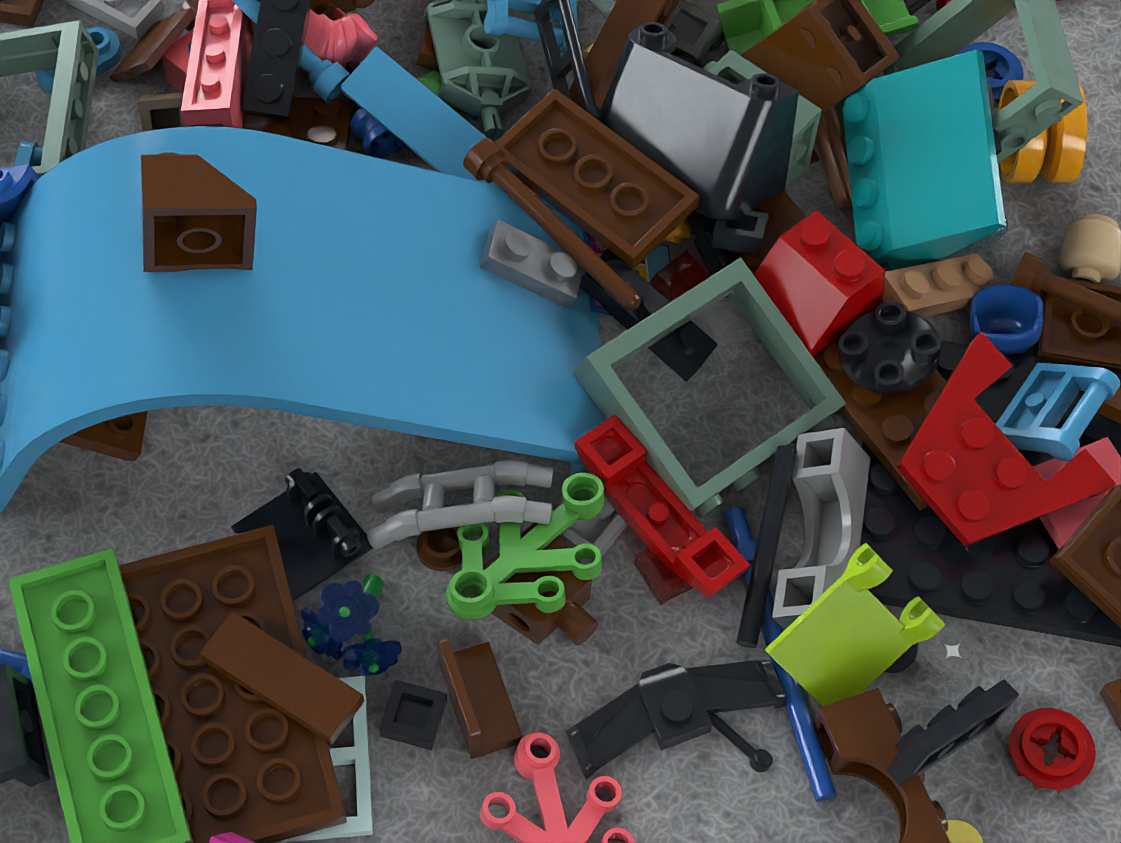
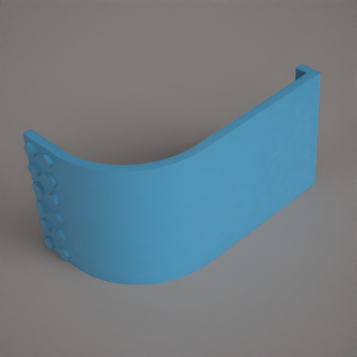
(353, 310)

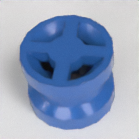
(376, 138)

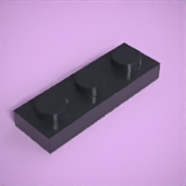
(276, 58)
(682, 349)
(950, 731)

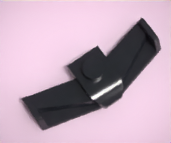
(673, 706)

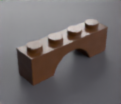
(860, 743)

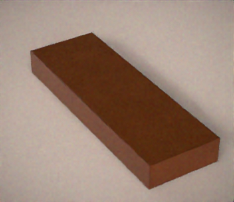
(282, 677)

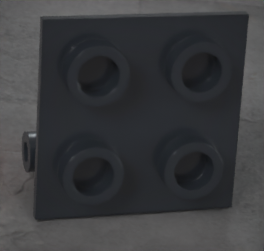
(312, 531)

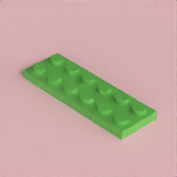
(98, 704)

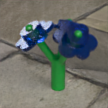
(347, 613)

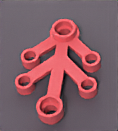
(549, 801)

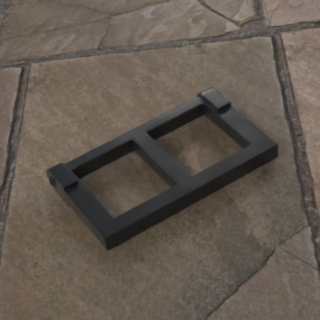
(571, 59)

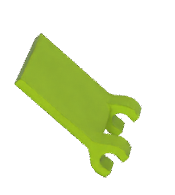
(850, 634)

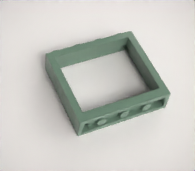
(1049, 54)
(75, 58)
(612, 397)

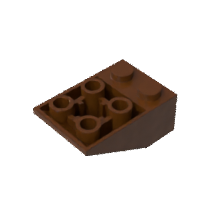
(825, 50)

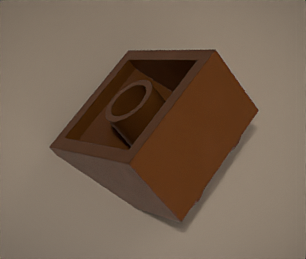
(194, 216)

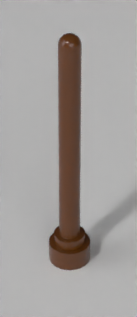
(488, 163)
(1036, 277)

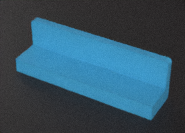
(412, 113)

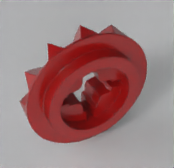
(1073, 742)

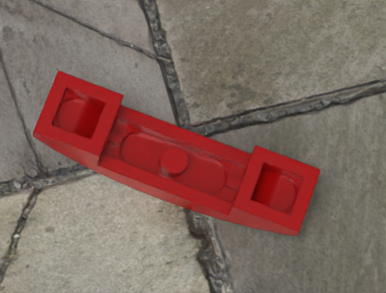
(655, 512)

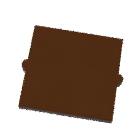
(153, 45)

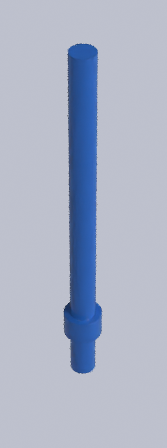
(795, 700)

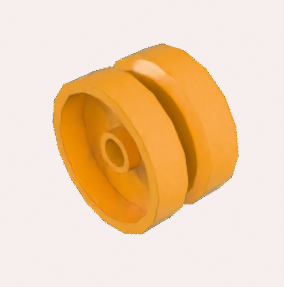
(1055, 152)

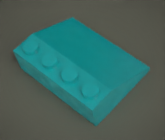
(923, 161)

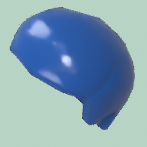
(1007, 316)

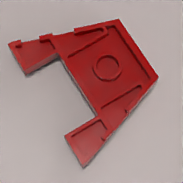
(975, 472)

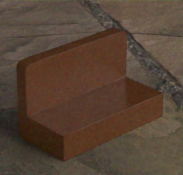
(478, 698)

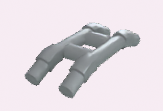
(484, 506)

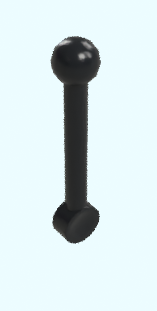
(759, 759)

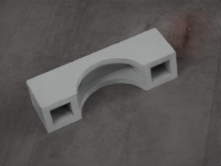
(832, 489)

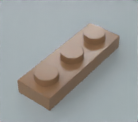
(938, 285)

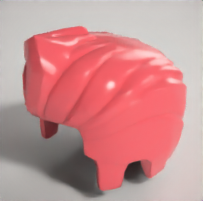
(339, 40)

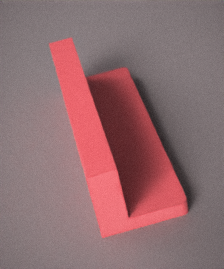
(217, 65)

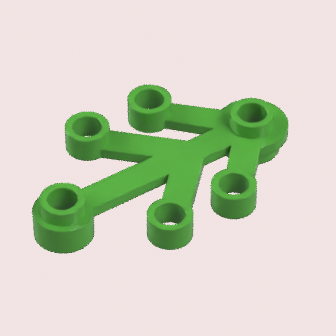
(526, 556)

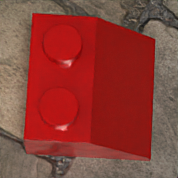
(820, 281)

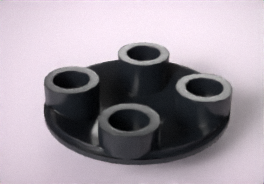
(889, 349)

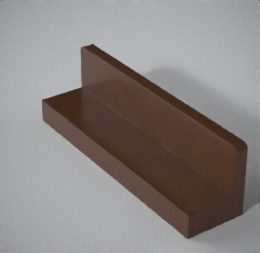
(612, 39)

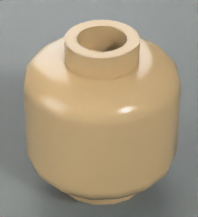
(1092, 249)

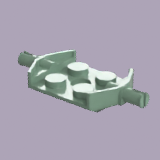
(474, 77)

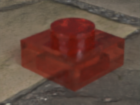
(679, 276)
(659, 577)

